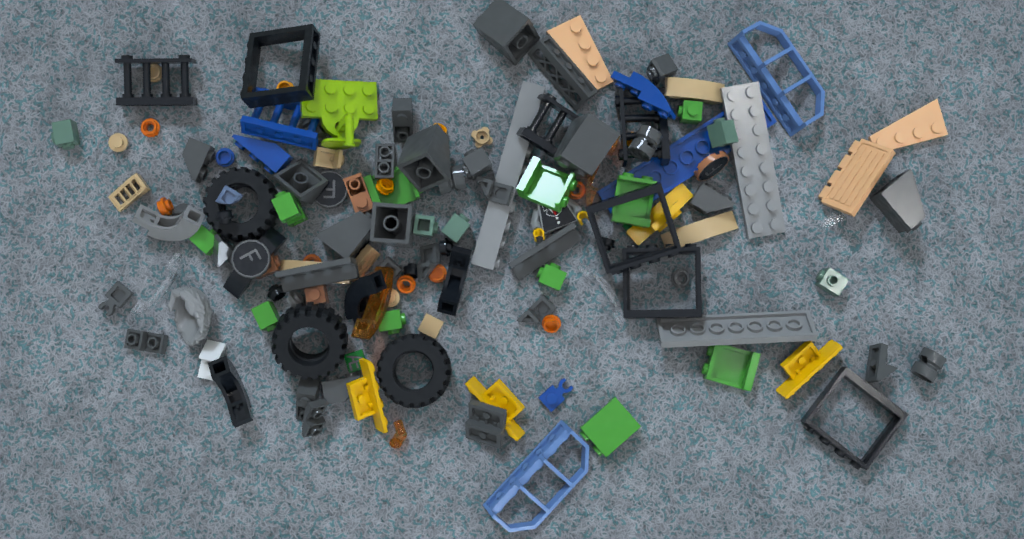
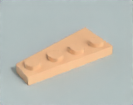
(581, 49)
(914, 128)

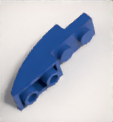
(646, 92)

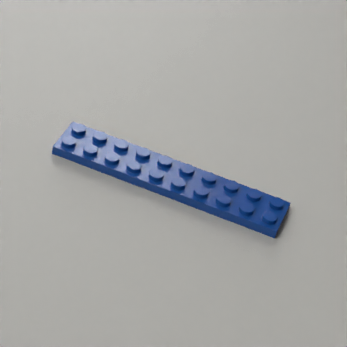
(684, 159)

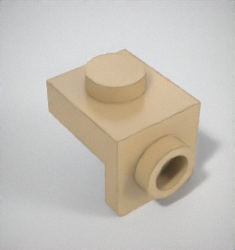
(328, 158)

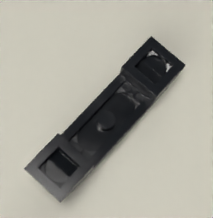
(238, 284)

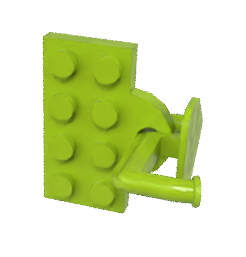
(343, 105)

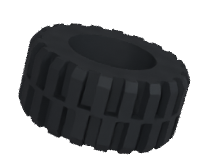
(266, 211)
(310, 364)
(414, 397)

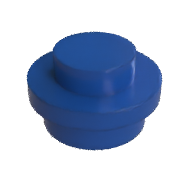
(225, 157)

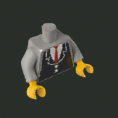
(547, 220)

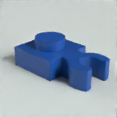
(553, 396)

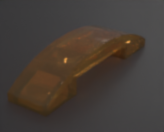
(590, 191)
(375, 308)

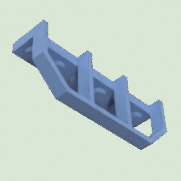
(769, 88)
(527, 468)

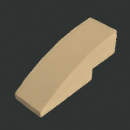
(693, 90)

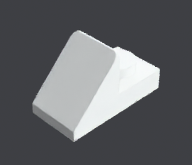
(211, 351)

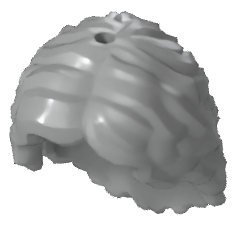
(191, 313)

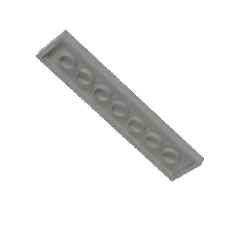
(753, 160)
(736, 329)

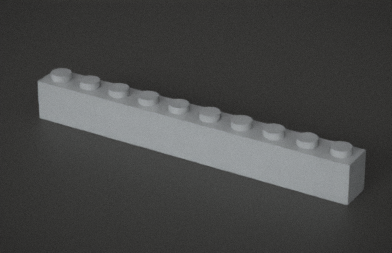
(508, 173)

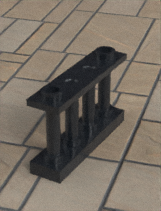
(147, 98)
(530, 133)
(663, 151)

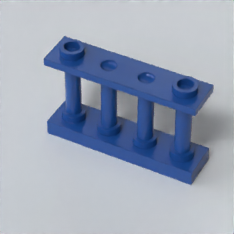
(278, 132)

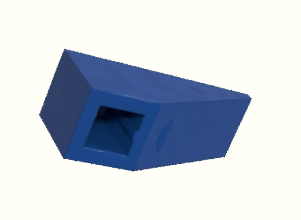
(269, 153)

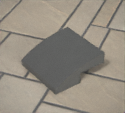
(486, 423)

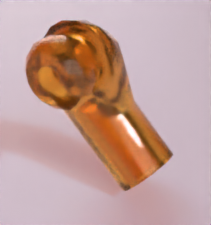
(400, 435)

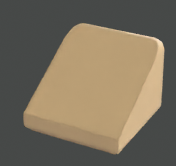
(430, 326)

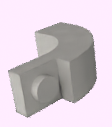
(169, 227)

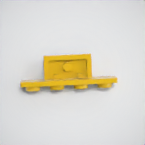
(675, 199)
(804, 364)
(365, 397)
(502, 397)

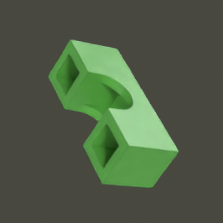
(289, 208)

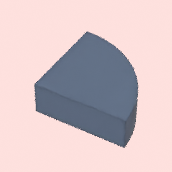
(228, 196)

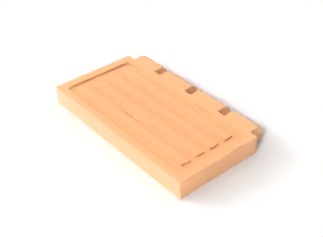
(857, 176)

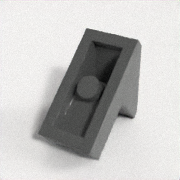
(221, 251)
(876, 365)

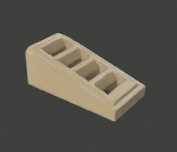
(144, 188)

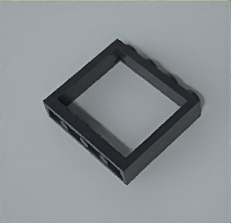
(308, 71)
(633, 250)
(634, 262)
(898, 418)

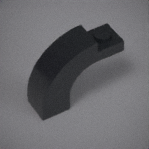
(454, 280)
(359, 293)
(233, 390)

